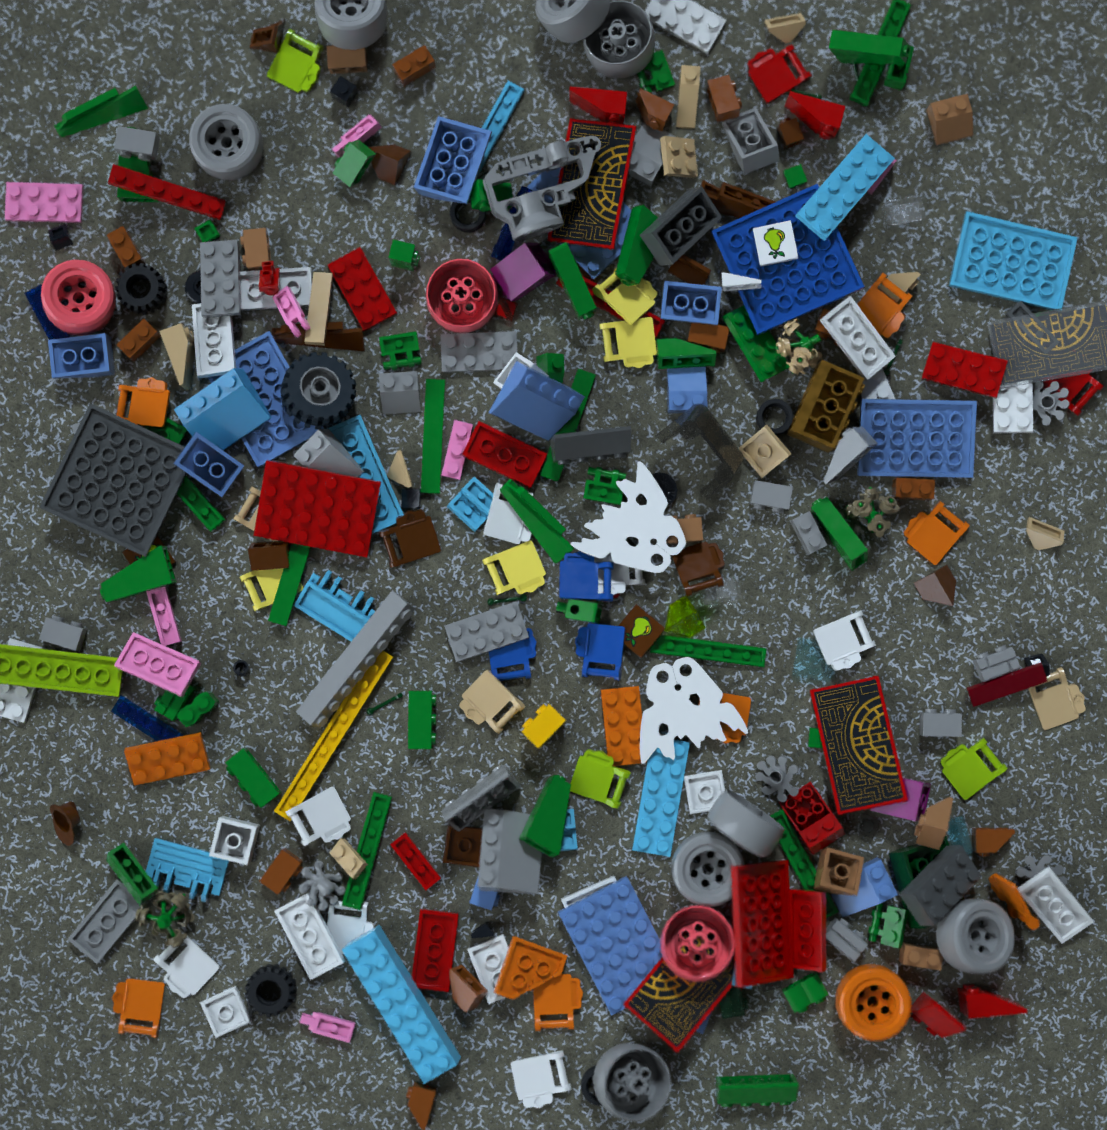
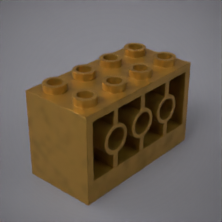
(813, 406)

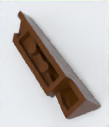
(734, 200)
(336, 337)

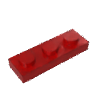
(415, 861)

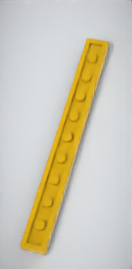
(332, 736)

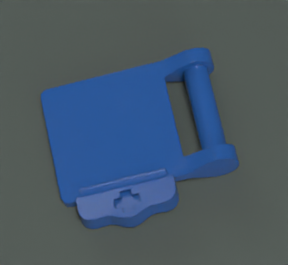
(580, 578)
(601, 645)
(513, 655)

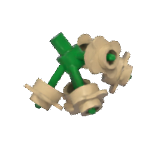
(802, 356)

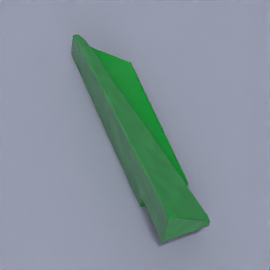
(101, 110)
(538, 520)

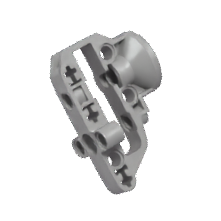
(532, 213)

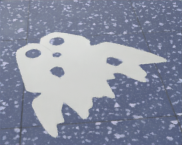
(635, 521)
(680, 713)

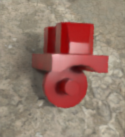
(269, 278)

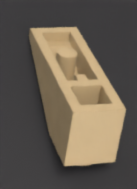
(688, 96)

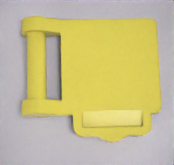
(627, 301)
(634, 342)
(520, 566)
(269, 583)

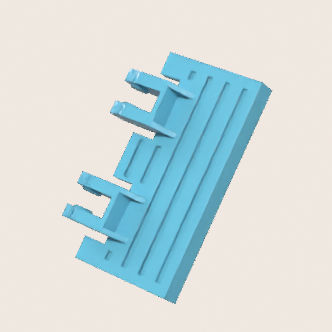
(333, 609)
(187, 865)

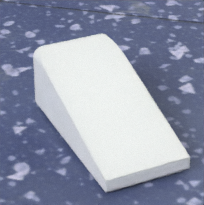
(735, 282)

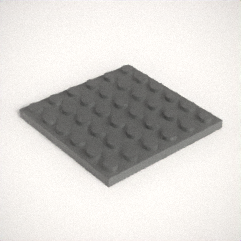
(116, 480)

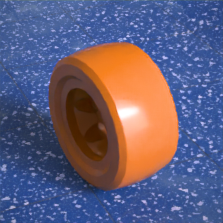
(884, 1024)

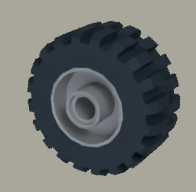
(318, 390)

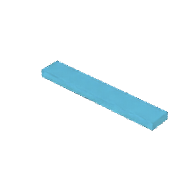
(500, 114)

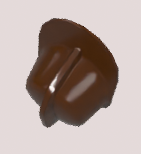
(65, 820)

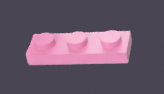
(458, 440)
(164, 616)

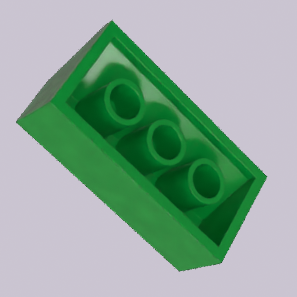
(756, 1089)

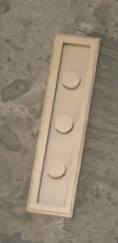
(319, 308)

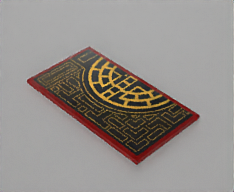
(598, 204)
(858, 745)
(675, 1005)

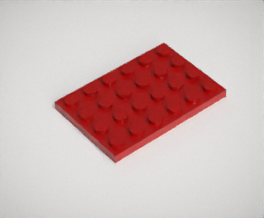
(317, 508)
(762, 922)

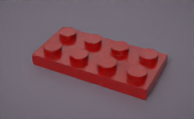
(362, 289)
(964, 369)
(504, 454)
(808, 929)
(434, 949)

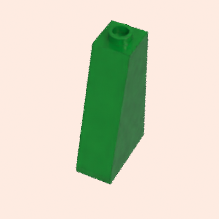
(868, 48)
(139, 166)
(635, 254)
(572, 281)
(840, 533)
(140, 576)
(547, 819)

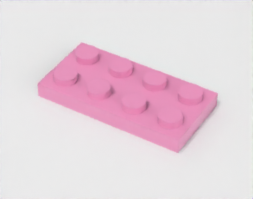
(44, 202)
(157, 664)

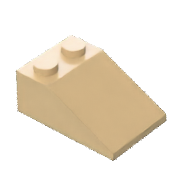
(181, 352)

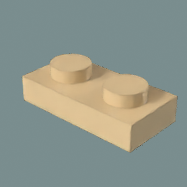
(348, 858)

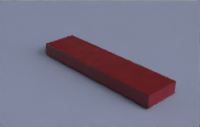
(1007, 684)

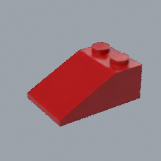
(602, 104)
(817, 114)
(980, 1003)
(935, 1017)

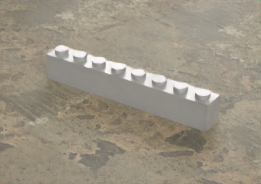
(355, 660)

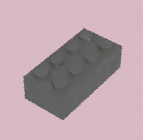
(681, 226)
(940, 885)

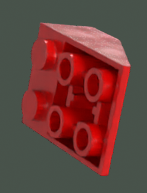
(812, 818)

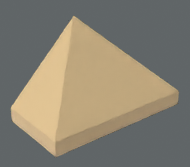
(786, 27)
(398, 471)
(1043, 534)

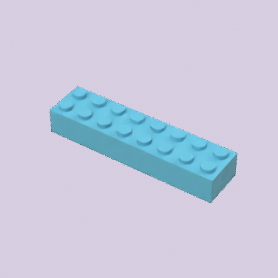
(401, 1004)

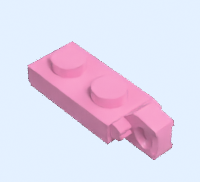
(361, 131)
(329, 1026)

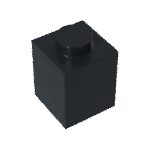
(344, 91)

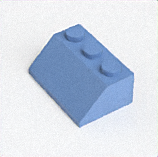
(690, 302)

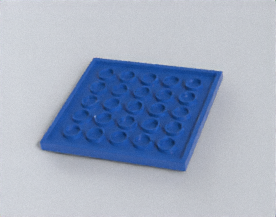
(790, 287)

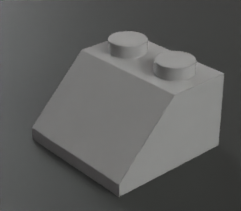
(400, 392)

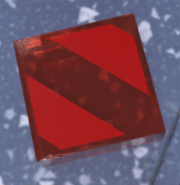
(506, 309)

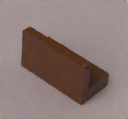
(689, 271)
(269, 555)

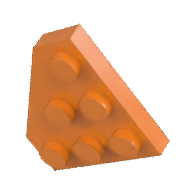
(527, 968)

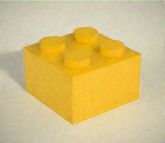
(542, 725)

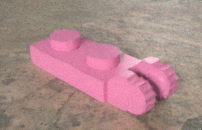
(290, 310)

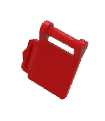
(773, 74)
(1074, 385)

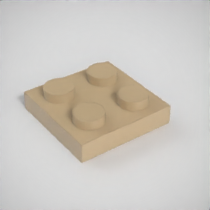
(678, 157)
(764, 451)

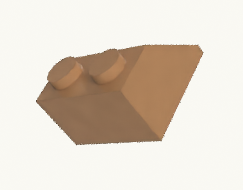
(951, 119)
(934, 824)
(838, 872)

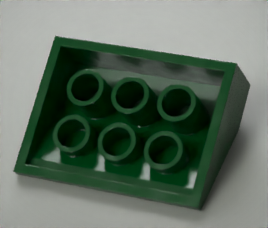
(908, 864)

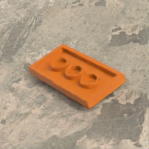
(622, 724)
(167, 758)

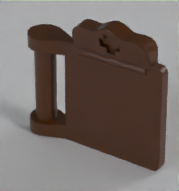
(414, 535)
(697, 563)

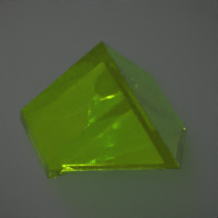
(683, 618)

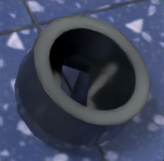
(236, 667)

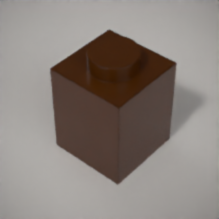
(790, 133)

